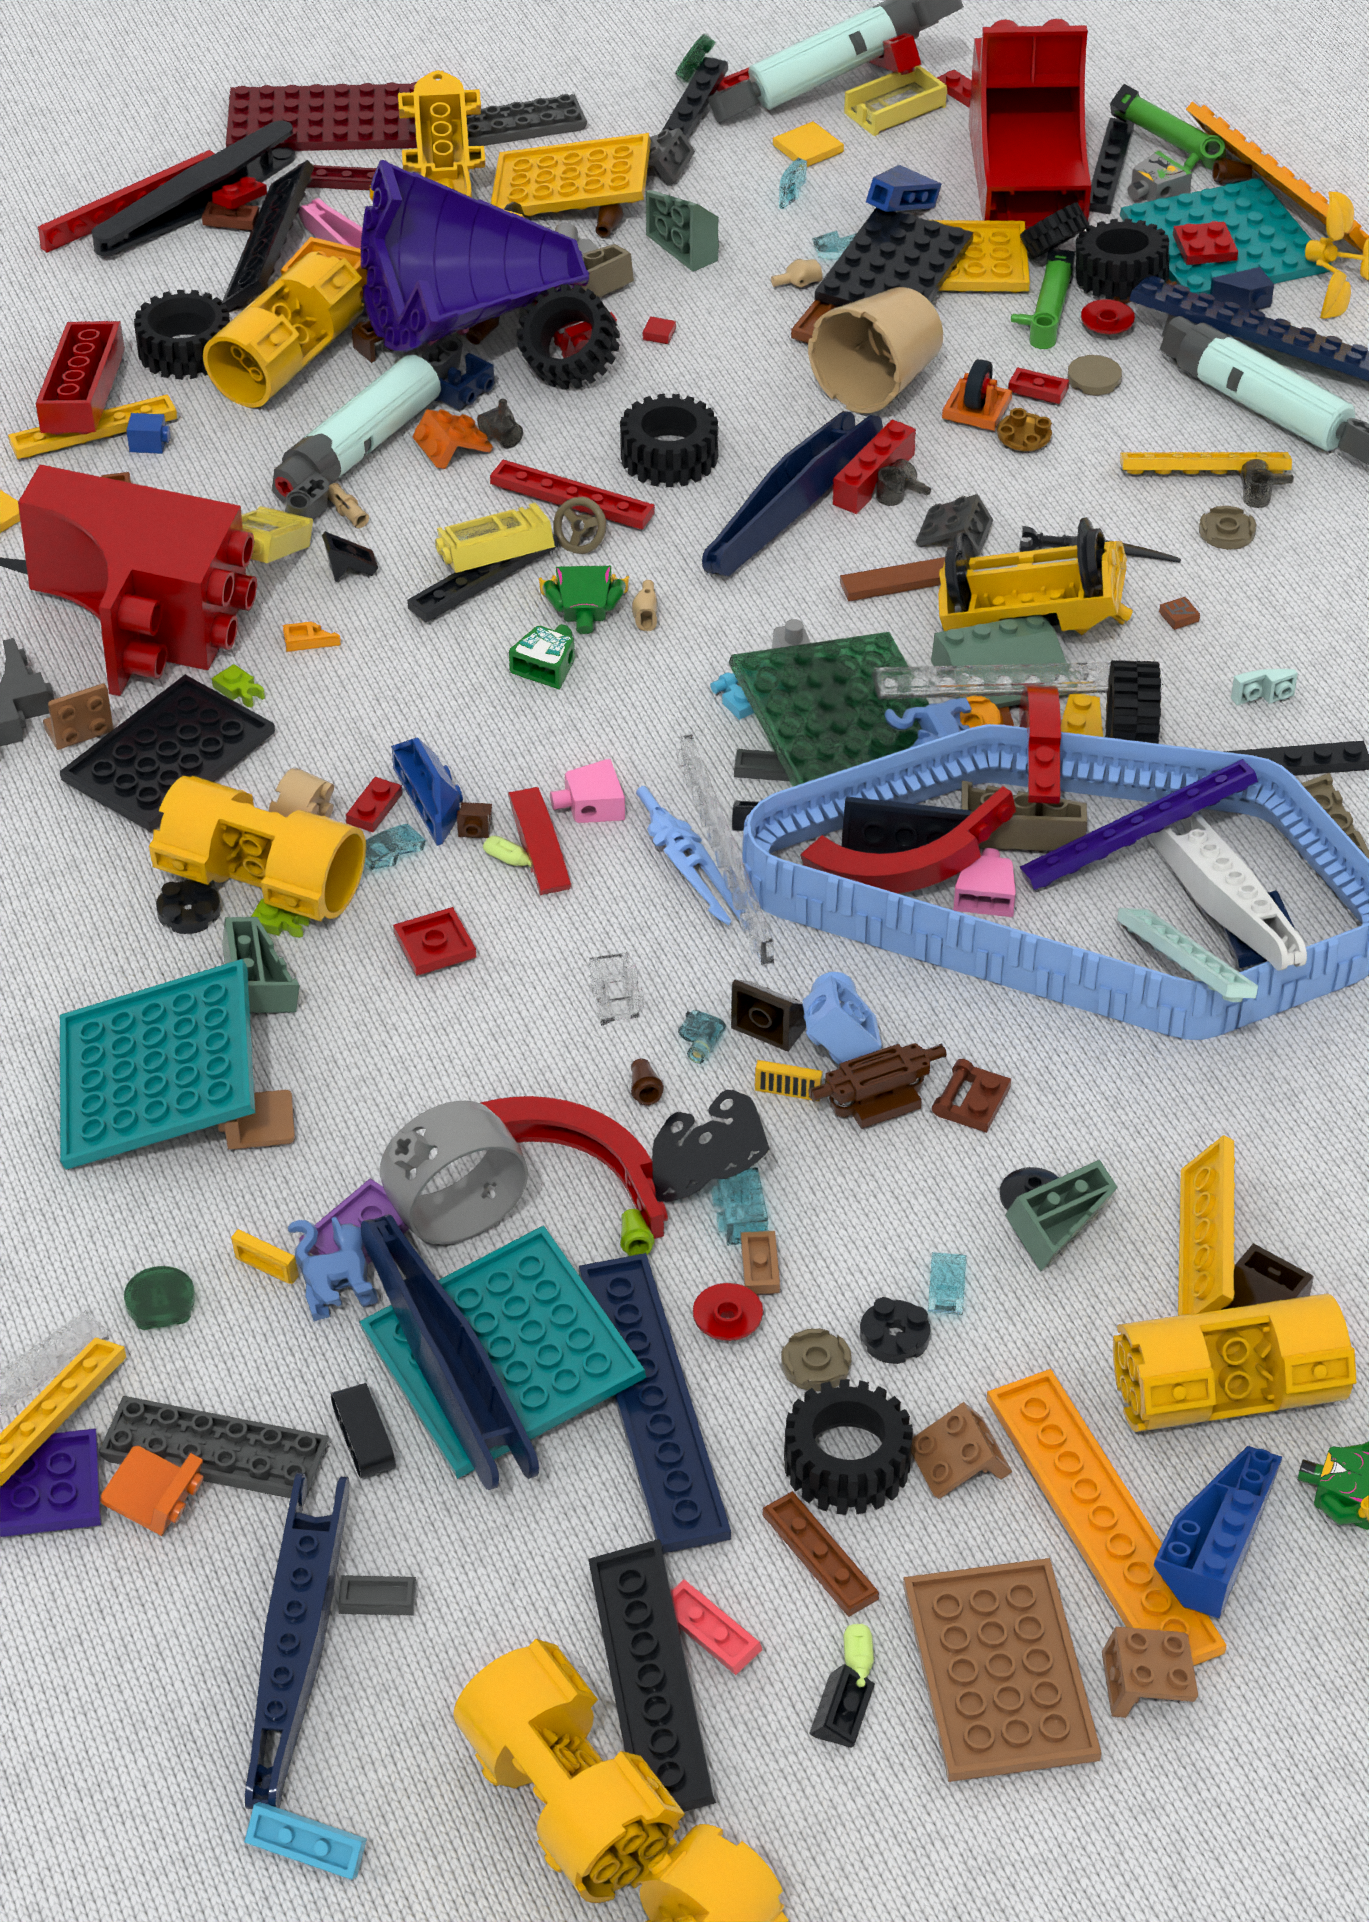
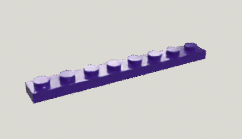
(1138, 824)

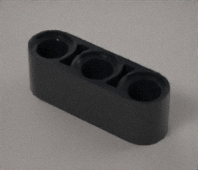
(363, 1430)

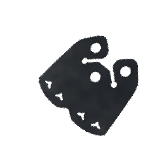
(702, 1162)

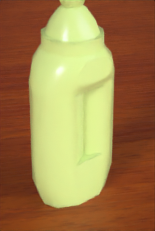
(506, 851)
(859, 1650)

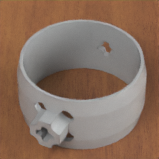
(461, 1208)

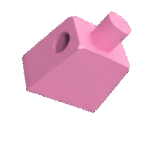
(591, 794)
(986, 886)

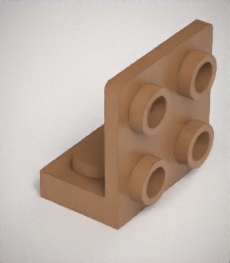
(79, 716)
(956, 1450)
(1147, 1666)

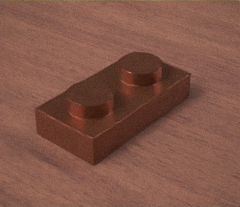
(239, 218)

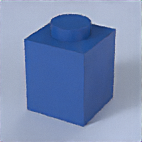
(147, 433)

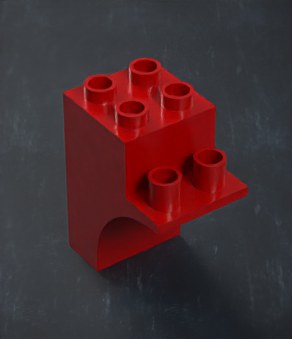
(1029, 120)
(145, 561)

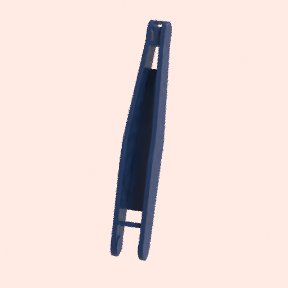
(789, 490)
(448, 1354)
(294, 1635)

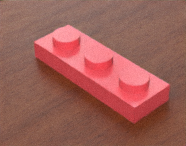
(714, 1628)

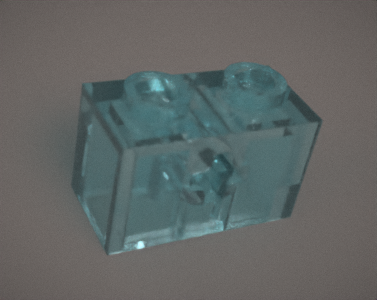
(740, 1205)

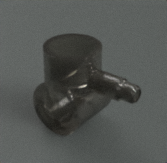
(500, 425)
(895, 480)
(1259, 483)

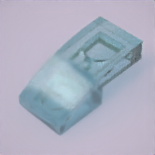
(791, 181)
(831, 245)
(386, 846)
(947, 1283)

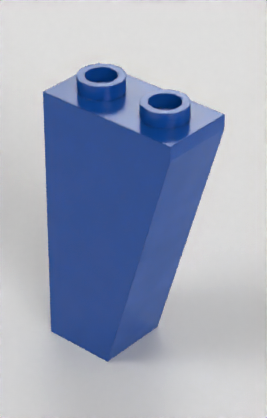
(903, 190)

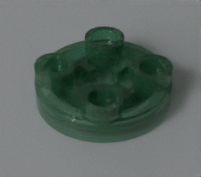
(694, 57)
(159, 1297)

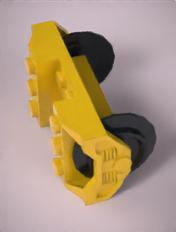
(1033, 582)

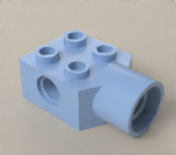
(845, 1027)

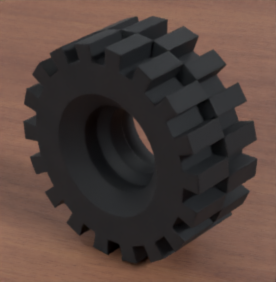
(1054, 230)

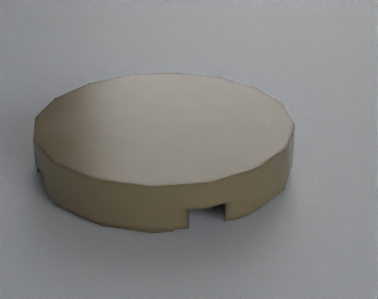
(1094, 374)
(1227, 527)
(815, 1358)

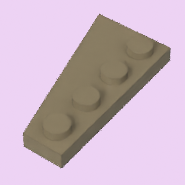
(1331, 801)

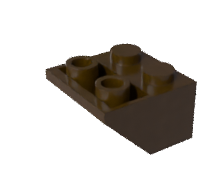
(1267, 1278)

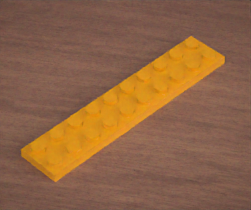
(1267, 167)
(1096, 1509)

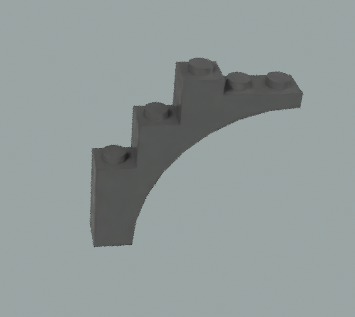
(21, 694)

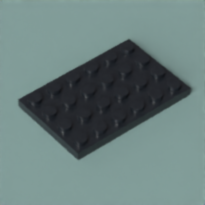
(894, 253)
(173, 736)

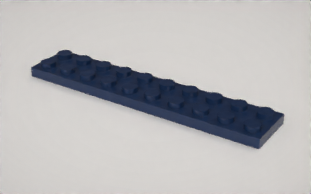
(1253, 326)
(659, 1411)

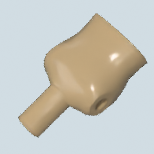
(799, 273)
(645, 607)

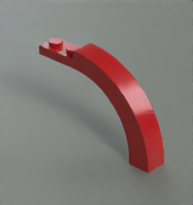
(1041, 716)
(920, 866)
(593, 1133)

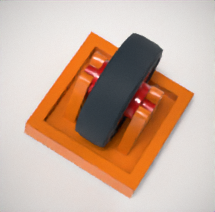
(977, 398)

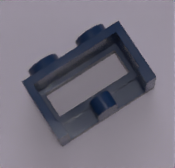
(465, 388)

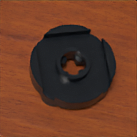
(175, 896)
(895, 1314)

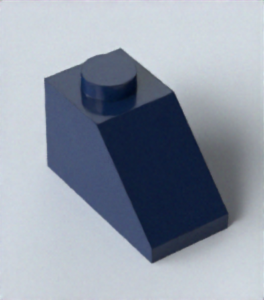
(1247, 288)

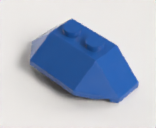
(428, 786)

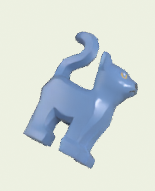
(935, 719)
(333, 1270)

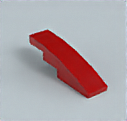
(539, 840)

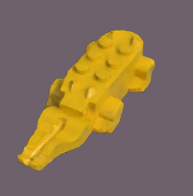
(442, 130)

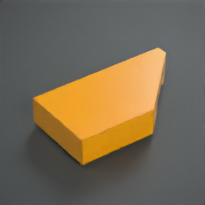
(308, 636)

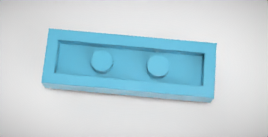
(305, 1840)

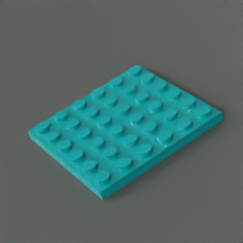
(1257, 223)
(155, 1064)
(538, 1331)

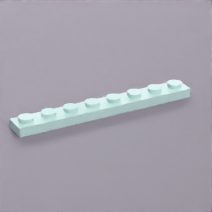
(1188, 954)

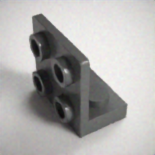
(670, 154)
(958, 516)

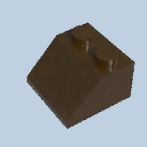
(766, 1014)

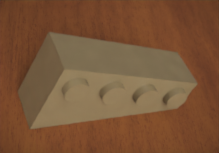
(608, 269)
(1033, 824)

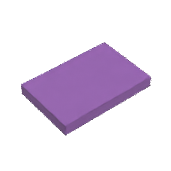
(363, 1204)

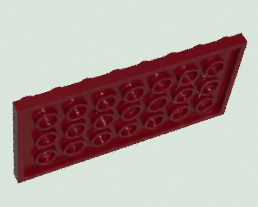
(324, 115)

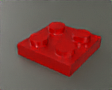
(1205, 243)
(434, 941)

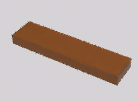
(892, 579)
(820, 1554)

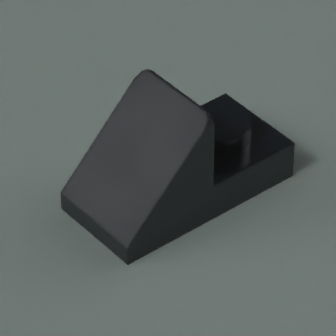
(346, 554)

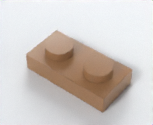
(760, 1262)

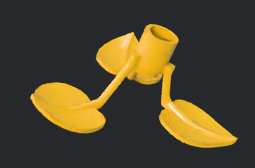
(1339, 220)

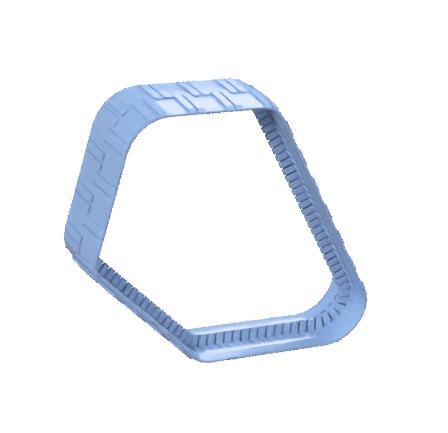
(1027, 960)

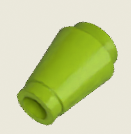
(635, 1233)

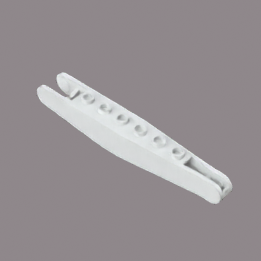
(1230, 891)

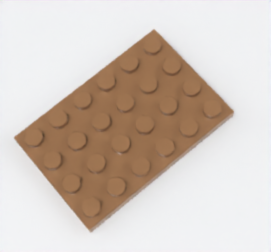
(1000, 1670)

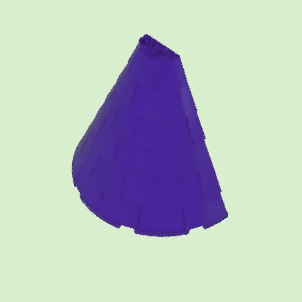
(452, 259)

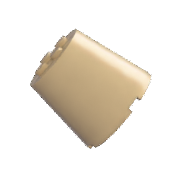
(874, 347)

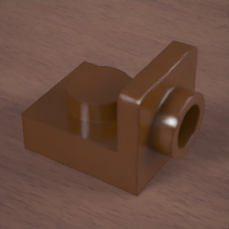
(474, 820)

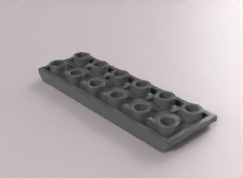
(525, 120)
(232, 1449)

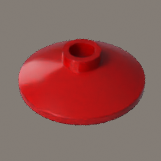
(1107, 316)
(727, 1311)

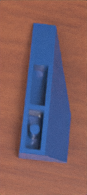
(1215, 1532)

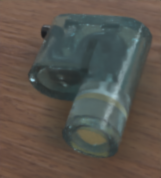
(703, 1032)

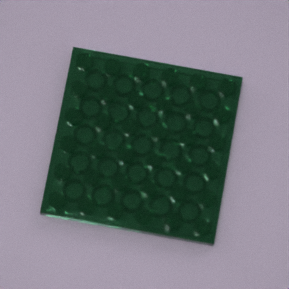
(823, 703)

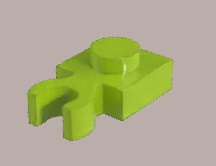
(235, 683)
(276, 920)

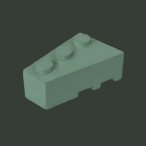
(268, 979)
(1059, 1210)

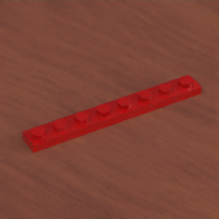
(84, 219)

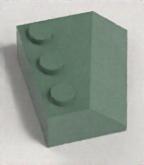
(682, 229)

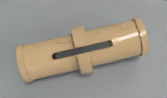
(355, 514)

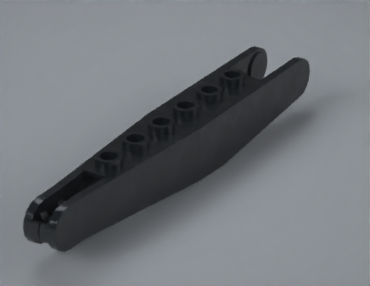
(188, 193)

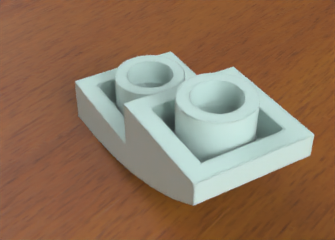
(1266, 683)

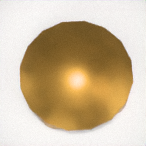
(1024, 430)

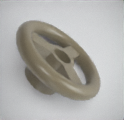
(590, 525)

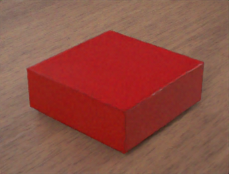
(659, 330)

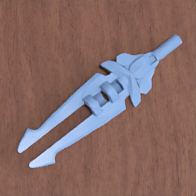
(679, 838)

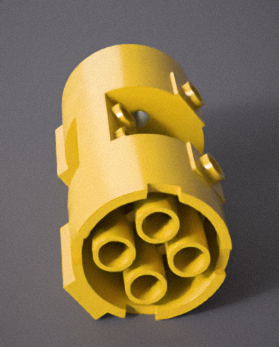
(283, 329)
(297, 860)
(1233, 1362)
(600, 1817)
(710, 1882)

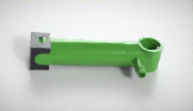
(1130, 106)
(1051, 299)

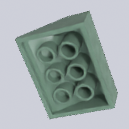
(999, 643)

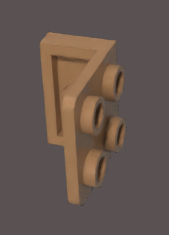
(267, 1126)

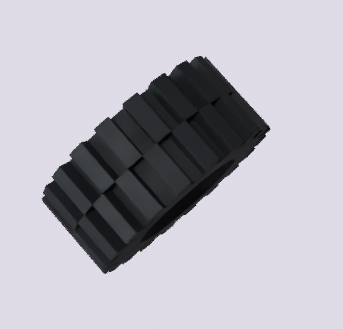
(1119, 256)
(552, 314)
(173, 317)
(669, 460)
(1133, 701)
(841, 1480)

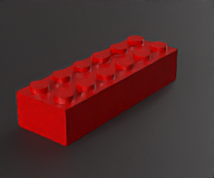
(80, 377)

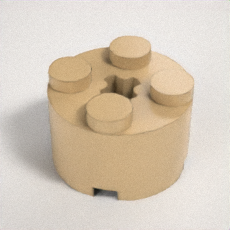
(303, 792)

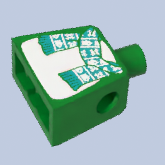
(544, 655)

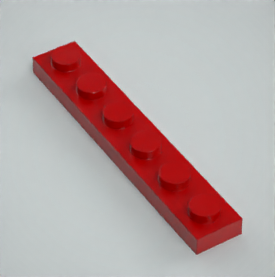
(560, 489)

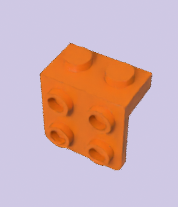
(442, 432)
(152, 1488)

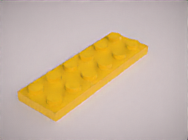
(1207, 1230)

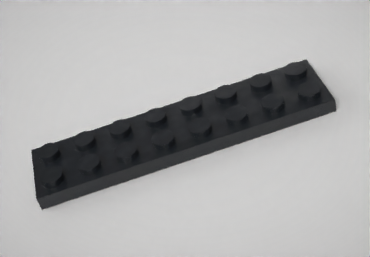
(268, 236)
(651, 1670)

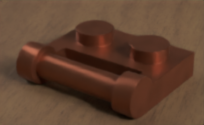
(981, 1100)

